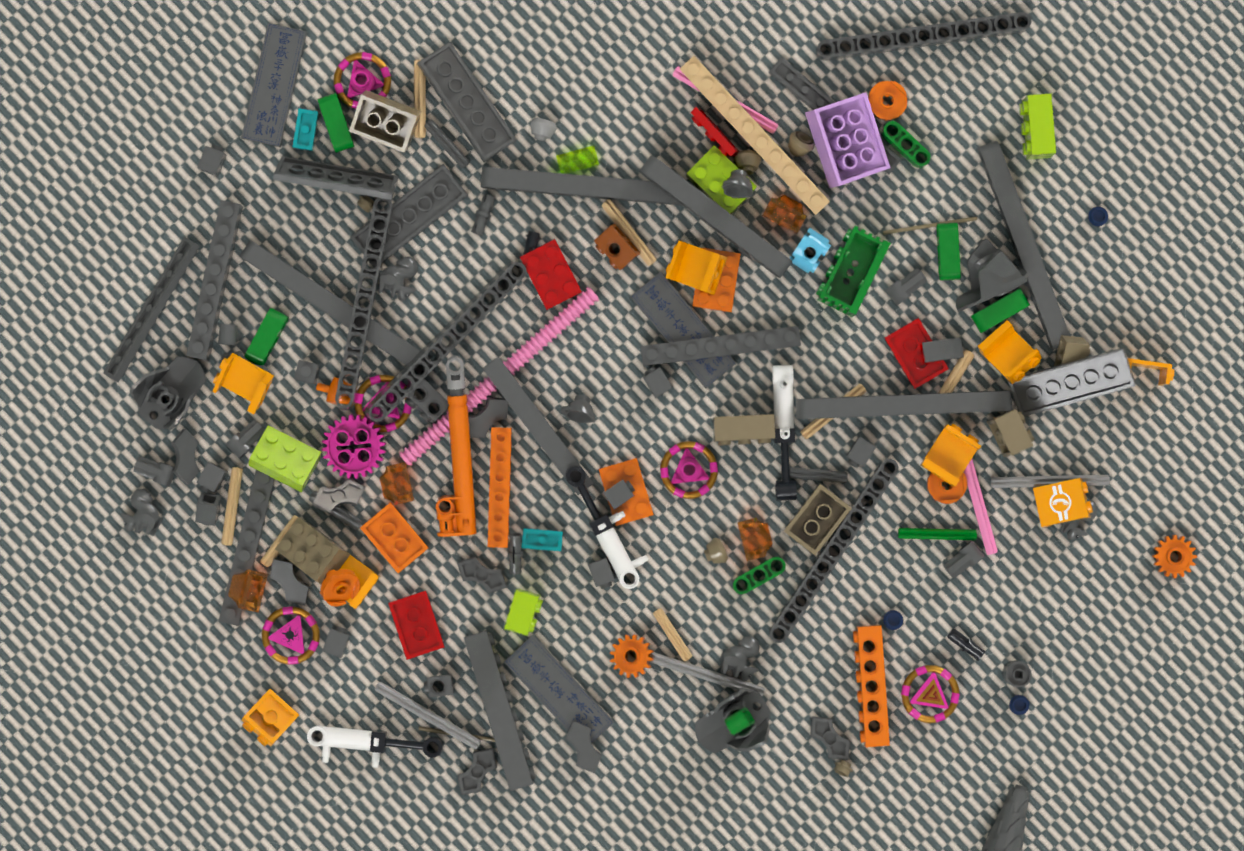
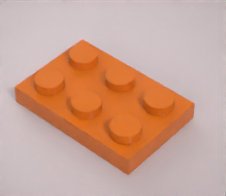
(725, 290)
(637, 506)
(394, 537)

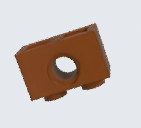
(628, 250)

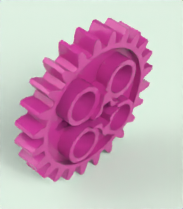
(355, 464)

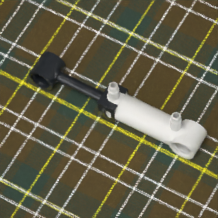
(784, 427)
(607, 535)
(366, 740)

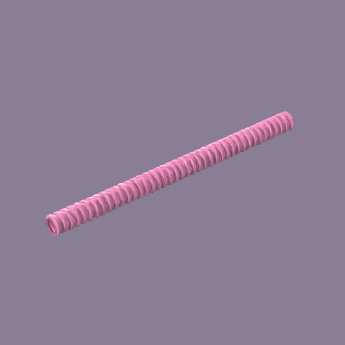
(512, 364)

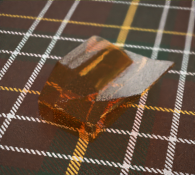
(785, 213)
(397, 484)
(754, 538)
(248, 589)

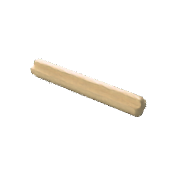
(420, 100)
(618, 218)
(817, 424)
(232, 505)

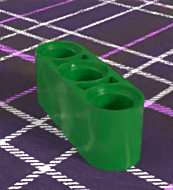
(336, 122)
(911, 153)
(948, 251)
(1000, 310)
(266, 337)
(768, 575)
(739, 721)

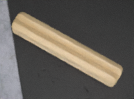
(957, 372)
(268, 558)
(672, 634)

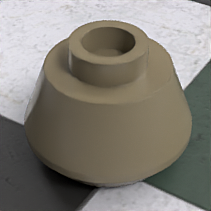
(800, 143)
(748, 161)
(715, 551)

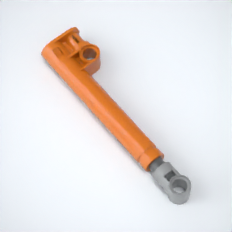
(461, 514)

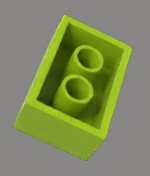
(1038, 126)
(709, 175)
(284, 458)
(523, 611)

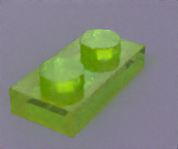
(577, 160)

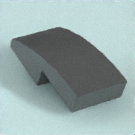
(942, 350)

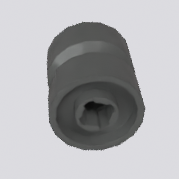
(1016, 673)

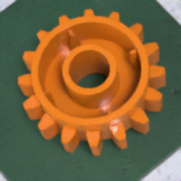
(1184, 556)
(621, 656)

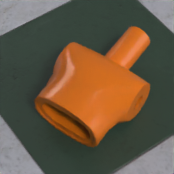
(331, 391)

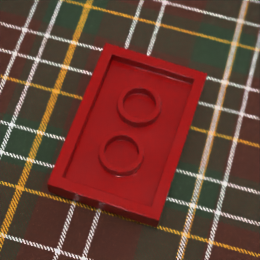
(713, 132)
(550, 274)
(908, 351)
(416, 625)

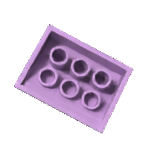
(847, 140)

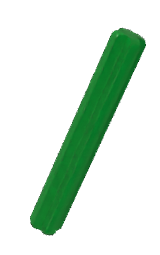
(941, 534)

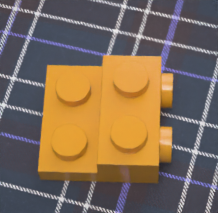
(269, 718)

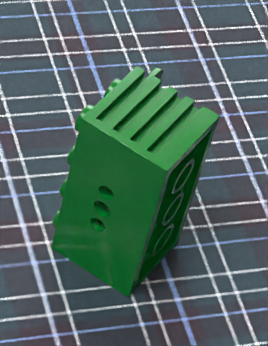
(869, 255)

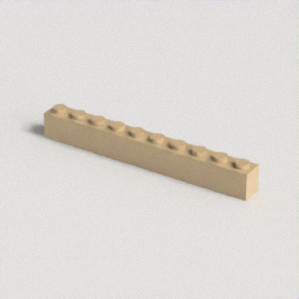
(754, 135)

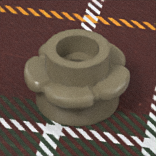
(366, 203)
(843, 768)

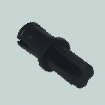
(966, 644)

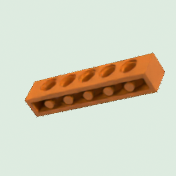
(499, 487)
(881, 735)

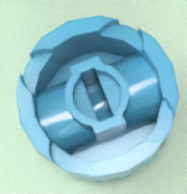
(814, 240)

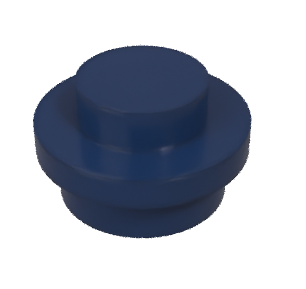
(1098, 216)
(893, 620)
(1019, 704)

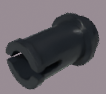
(532, 241)

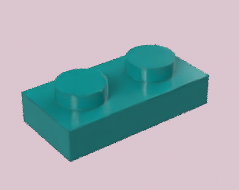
(305, 129)
(542, 539)

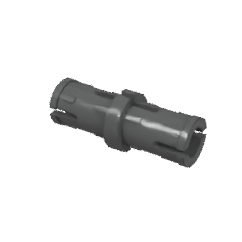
(483, 214)
(515, 553)

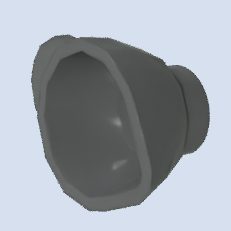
(738, 185)
(579, 410)

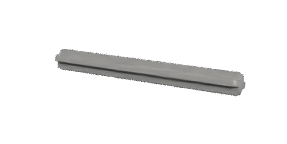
(1037, 481)
(703, 673)
(427, 715)

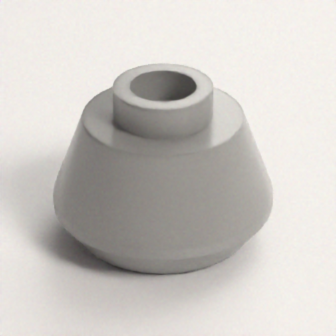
(542, 129)

